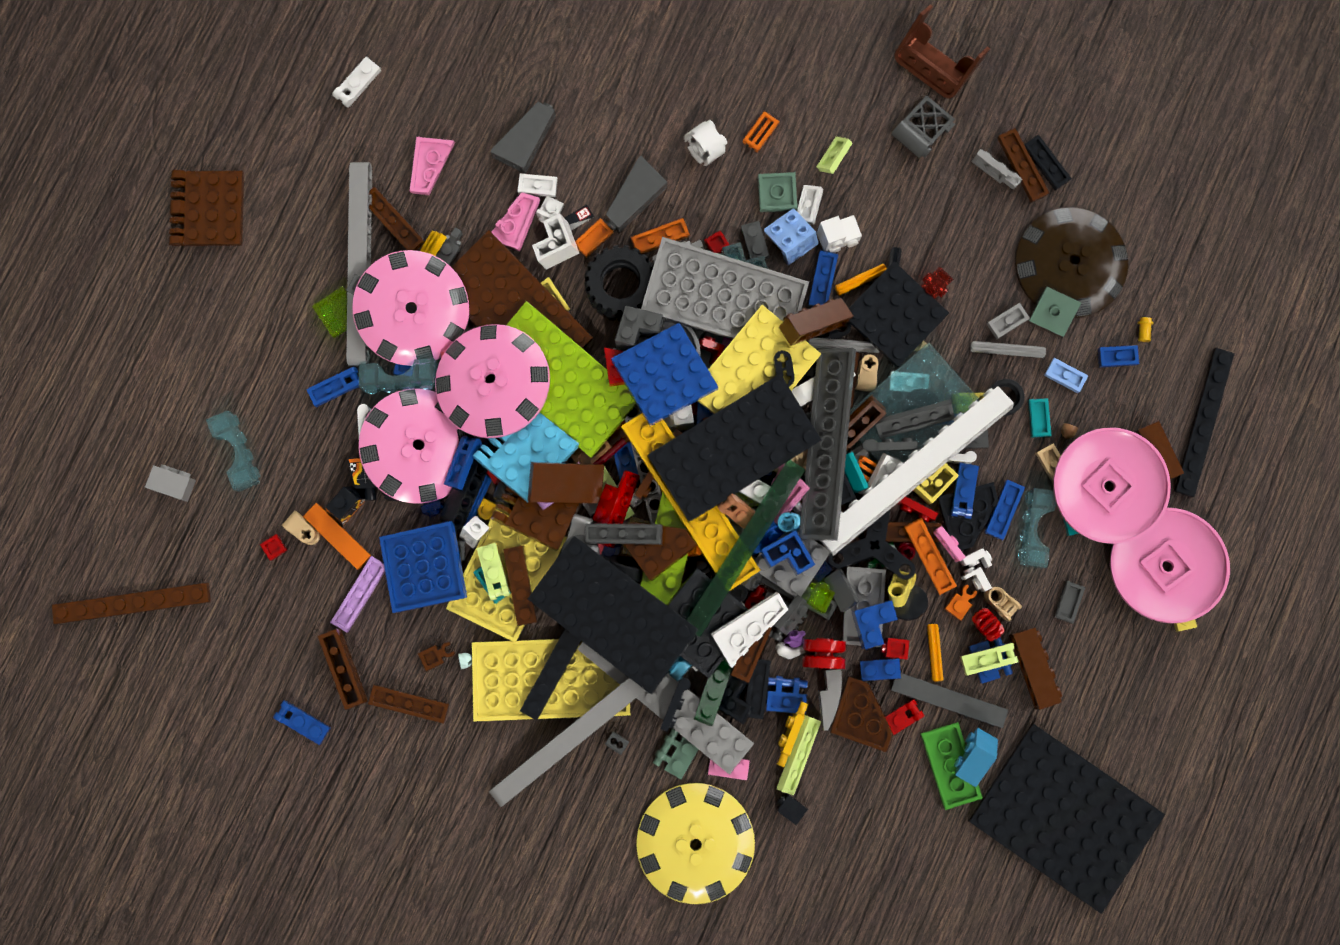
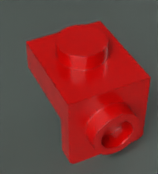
(709, 344)
(895, 648)

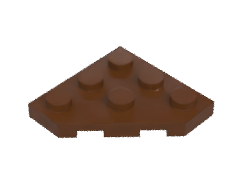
(658, 558)
(861, 717)

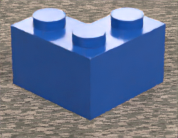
(788, 548)
(868, 621)

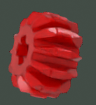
(988, 624)

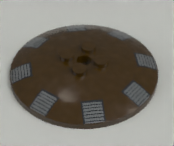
(1066, 232)

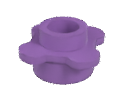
(795, 638)

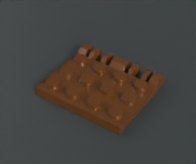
(210, 208)
(532, 521)

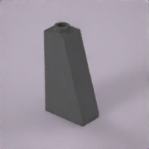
(525, 138)
(637, 193)

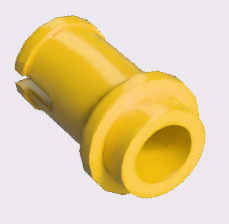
(1145, 329)

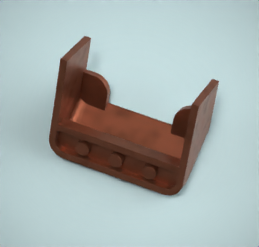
(931, 64)

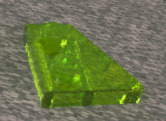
(333, 312)

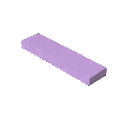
(359, 594)

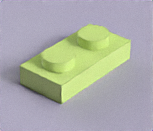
(834, 155)

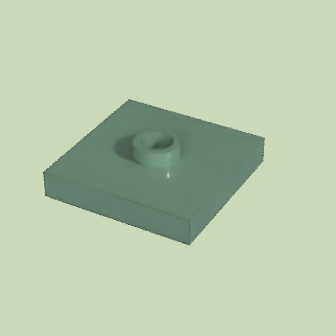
(777, 192)
(1054, 311)

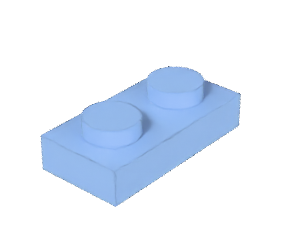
(1066, 375)

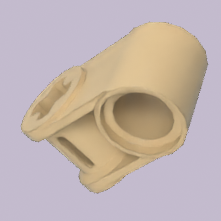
(867, 377)
(299, 527)
(1004, 605)

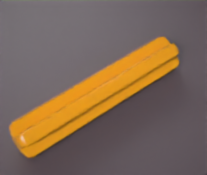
(860, 279)
(935, 652)

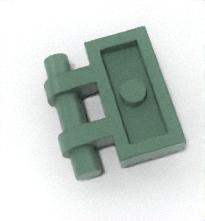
(681, 758)

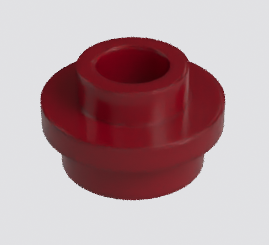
(910, 552)

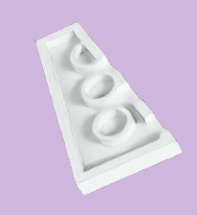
(740, 633)

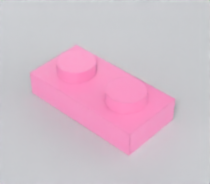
(739, 771)

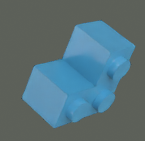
(978, 757)

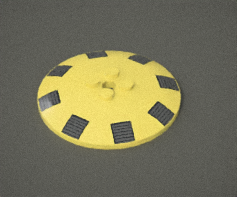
(689, 814)

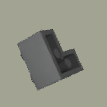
(637, 324)

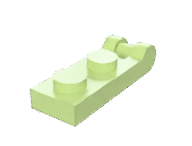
(493, 570)
(988, 659)

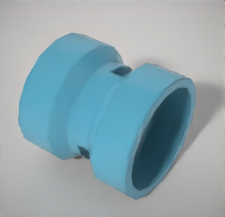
(786, 523)

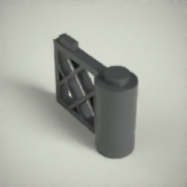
(916, 139)

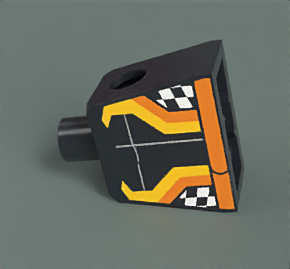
(360, 479)
(345, 504)

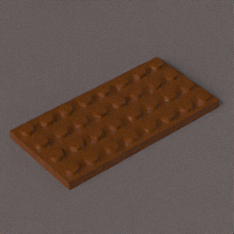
(501, 285)

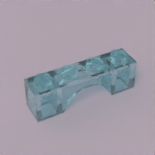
(420, 375)
(242, 473)
(1033, 551)

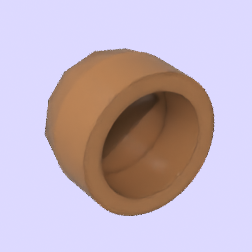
(1068, 430)

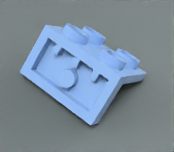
(792, 235)

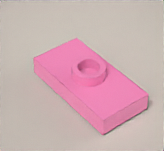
(949, 544)

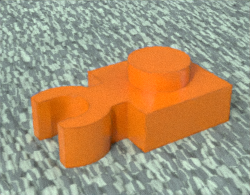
(959, 605)

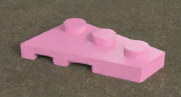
(428, 163)
(515, 224)

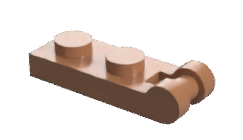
(739, 512)

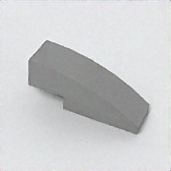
(830, 697)

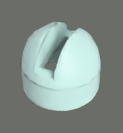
(465, 660)

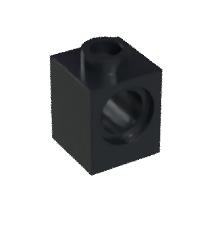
(790, 808)

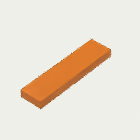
(337, 536)
(930, 556)

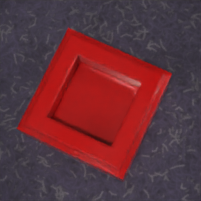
(716, 242)
(273, 547)

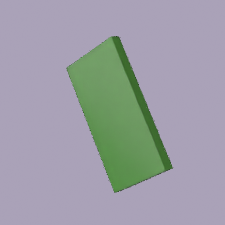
(942, 749)

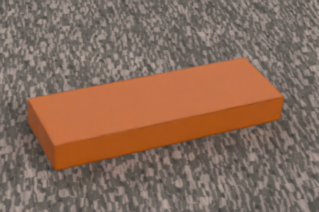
(651, 239)

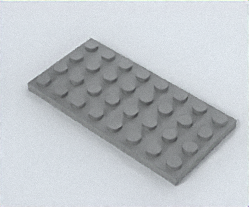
(716, 290)

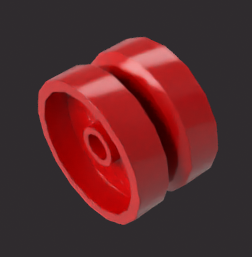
(824, 652)

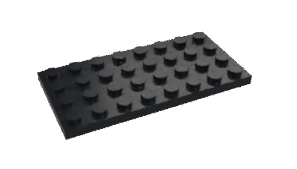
(734, 448)
(613, 615)

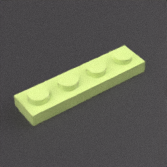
(796, 761)

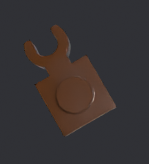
(433, 656)

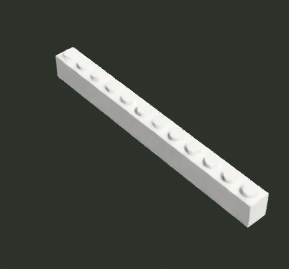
(920, 466)

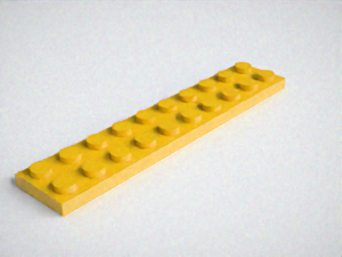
(711, 529)

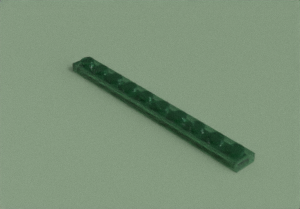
(745, 545)

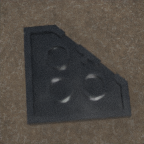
(964, 529)

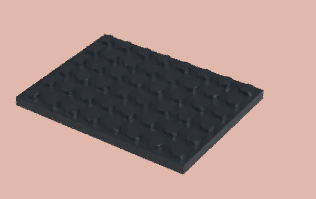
(1066, 818)

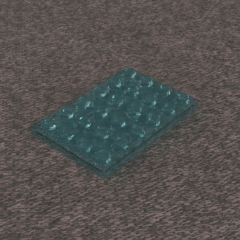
(919, 383)

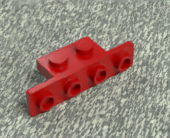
(616, 501)

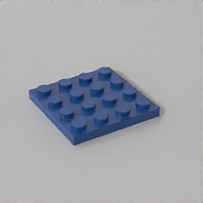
(664, 374)
(423, 567)

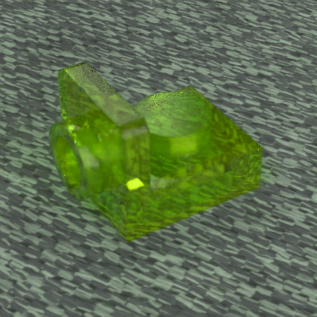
(821, 596)

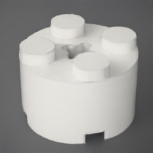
(705, 142)

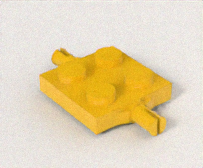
(788, 740)

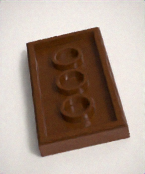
(565, 482)

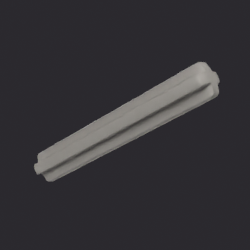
(860, 346)
(1008, 349)

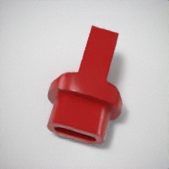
(755, 596)

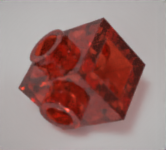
(937, 283)

